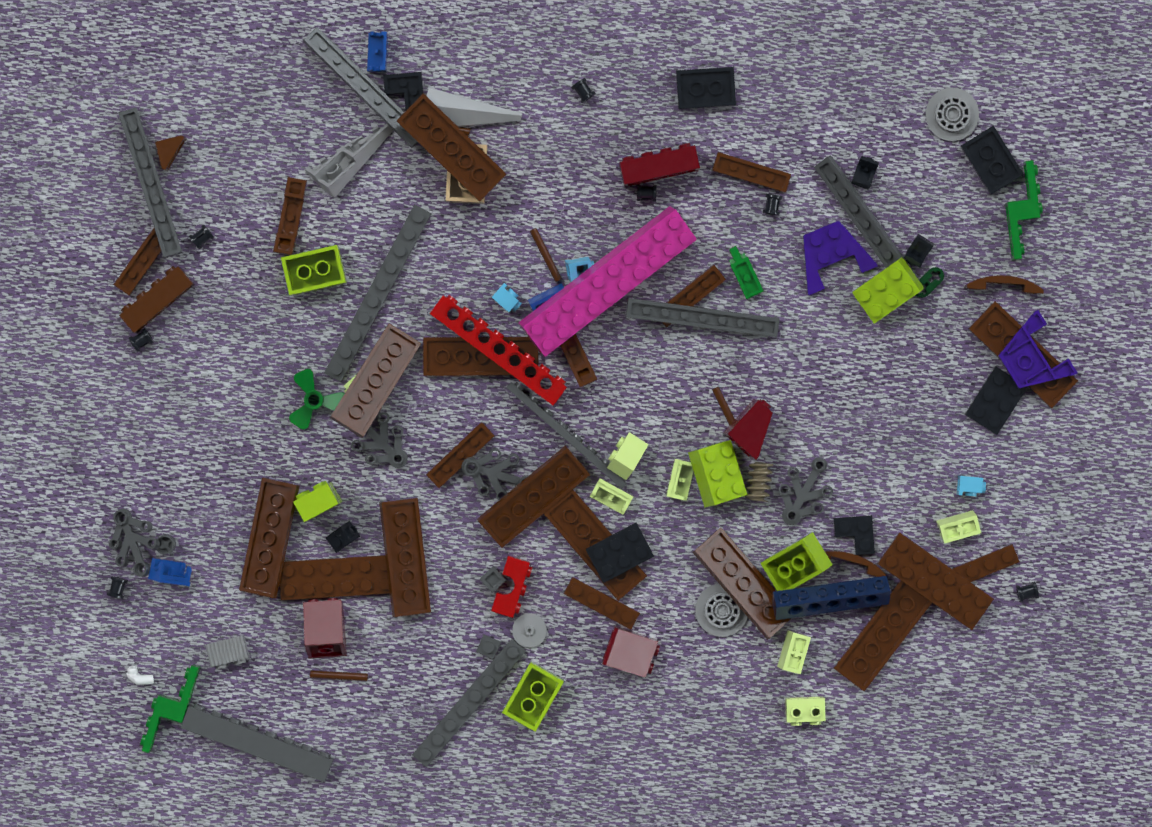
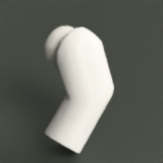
(137, 678)

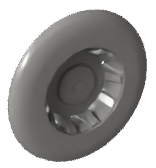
(952, 114)
(721, 610)

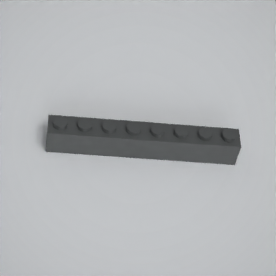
(257, 743)

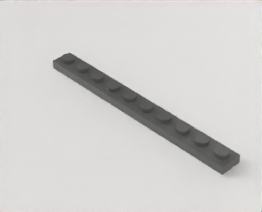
(377, 293)

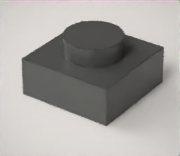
(492, 579)
(488, 646)

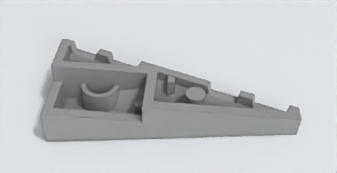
(469, 112)
(339, 169)

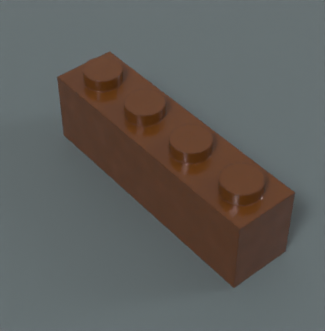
(157, 299)

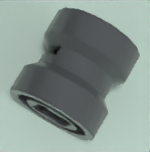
(166, 544)

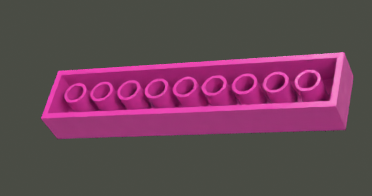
(607, 281)

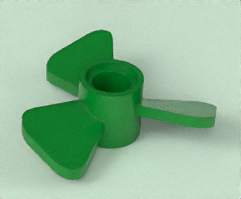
(302, 416)

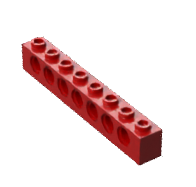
(441, 311)

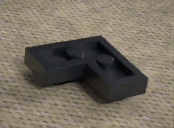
(406, 83)
(861, 528)

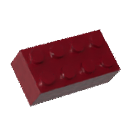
(659, 166)

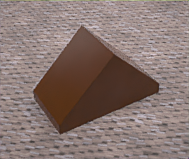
(168, 150)

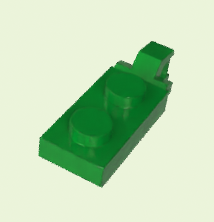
(744, 273)

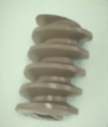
(759, 481)

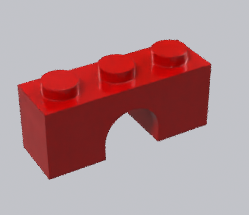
(508, 603)

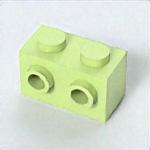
(627, 455)
(805, 710)

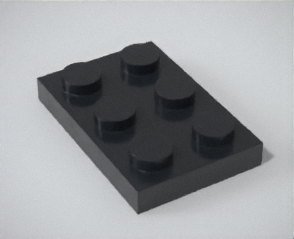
(706, 88)
(991, 160)
(995, 401)
(619, 552)

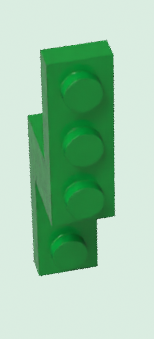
(1023, 210)
(169, 708)

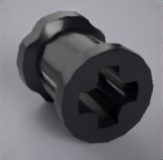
(583, 90)
(646, 192)
(772, 204)
(201, 236)
(141, 340)
(117, 587)
(1027, 591)

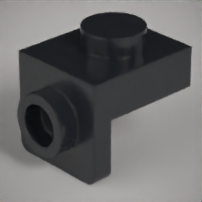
(864, 172)
(918, 250)
(343, 536)

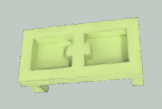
(680, 480)
(611, 496)
(958, 526)
(794, 652)

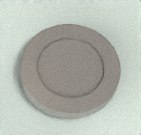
(529, 630)

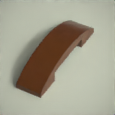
(290, 216)
(1027, 286)
(578, 361)
(871, 568)

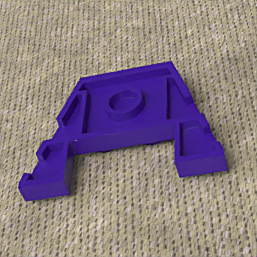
(830, 246)
(1026, 362)

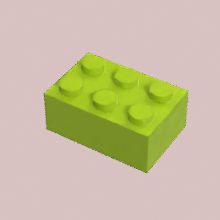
(313, 270)
(888, 290)
(717, 473)
(318, 501)
(796, 563)
(533, 696)

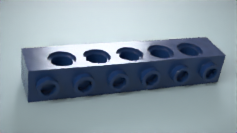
(831, 597)

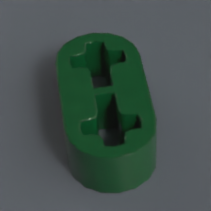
(931, 286)

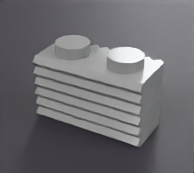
(227, 651)

